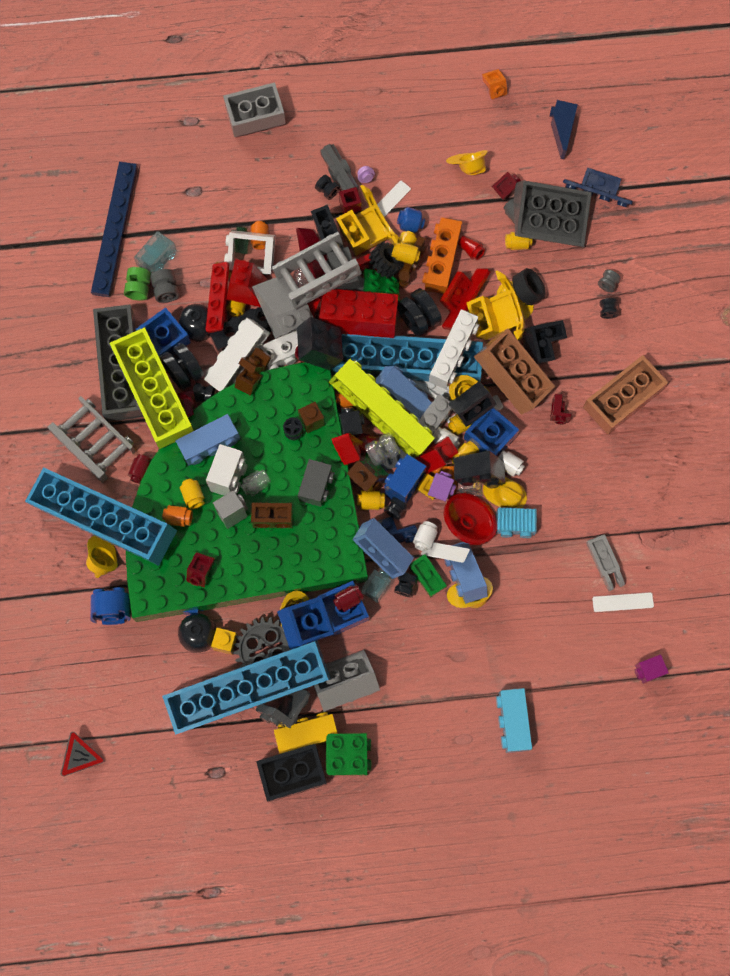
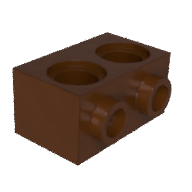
(272, 515)

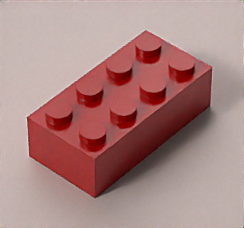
(360, 312)

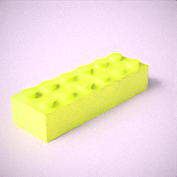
(151, 387)
(381, 408)

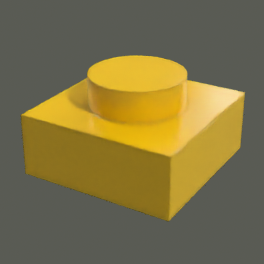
(425, 484)

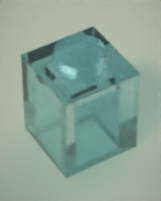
(376, 585)

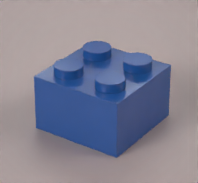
(165, 332)
(491, 432)
(405, 478)
(340, 620)
(305, 622)

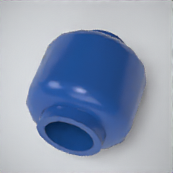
(410, 220)

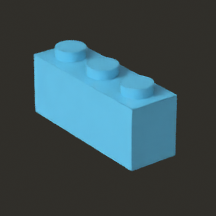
(514, 720)

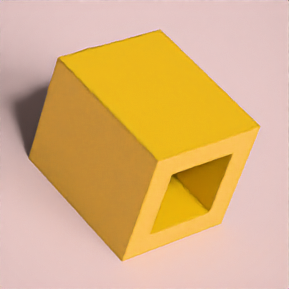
(224, 641)

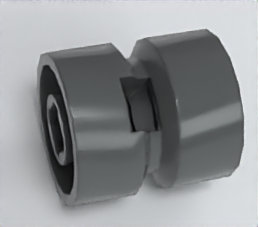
(164, 285)

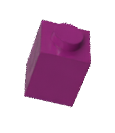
(651, 669)

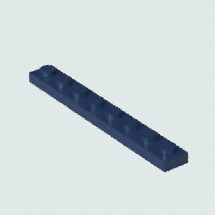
(114, 229)

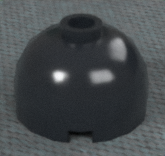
(193, 321)
(196, 632)

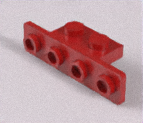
(460, 292)
(217, 297)

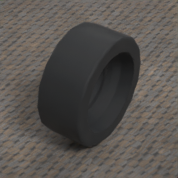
(528, 286)

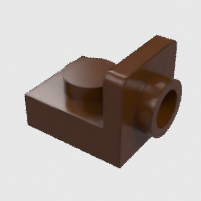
(256, 362)

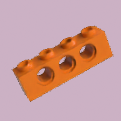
(445, 229)

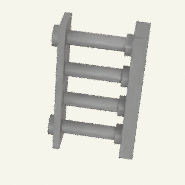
(323, 284)
(74, 443)

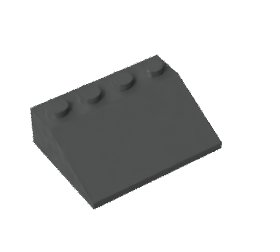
(551, 213)

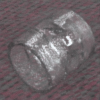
(377, 453)

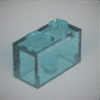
(155, 253)

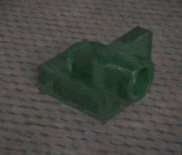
(241, 245)

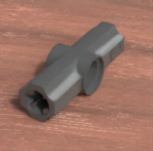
(338, 167)

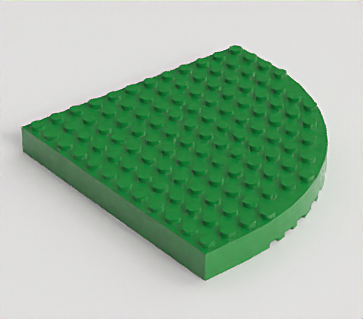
(249, 560)

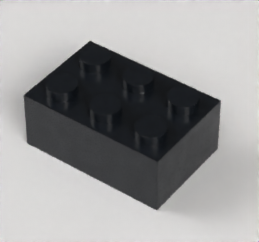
(291, 773)

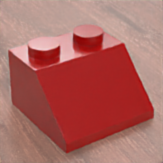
(242, 279)

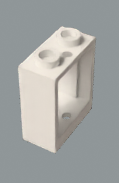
(269, 248)

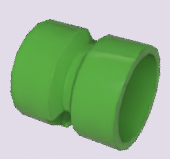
(137, 282)

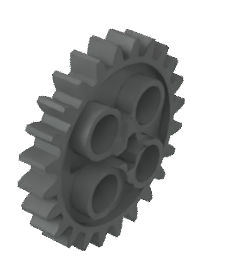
(259, 631)

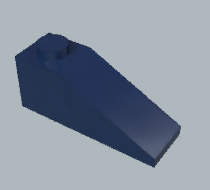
(562, 122)

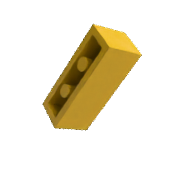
(305, 732)

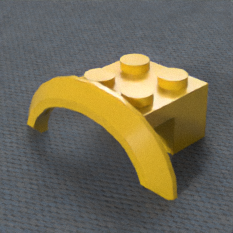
(367, 227)
(498, 312)

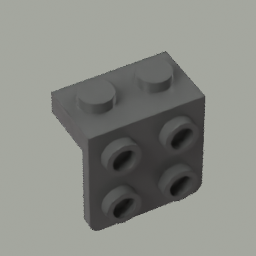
(288, 710)

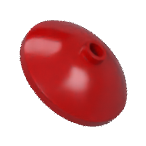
(470, 519)

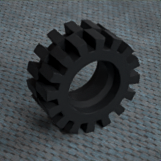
(383, 261)

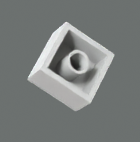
(226, 470)

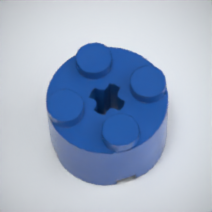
(110, 606)

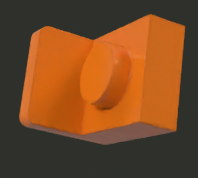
(496, 83)

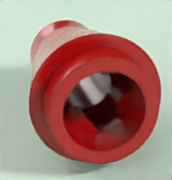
(472, 248)

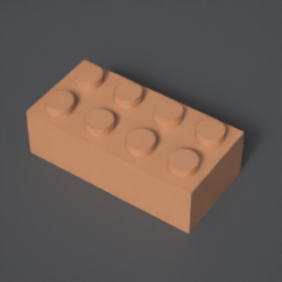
(514, 371)
(625, 394)

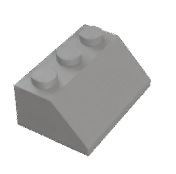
(349, 680)

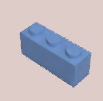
(403, 390)
(207, 440)
(383, 548)
(467, 576)

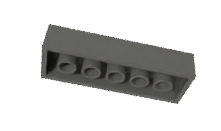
(116, 394)

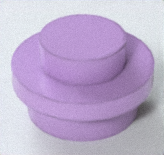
(365, 174)

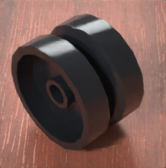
(419, 312)
(183, 365)

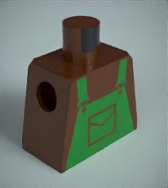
(367, 474)

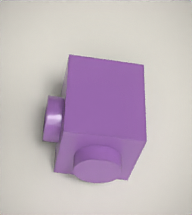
(442, 486)

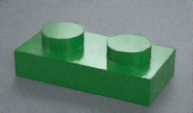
(427, 575)

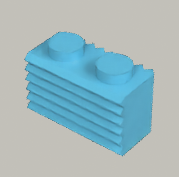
(516, 522)

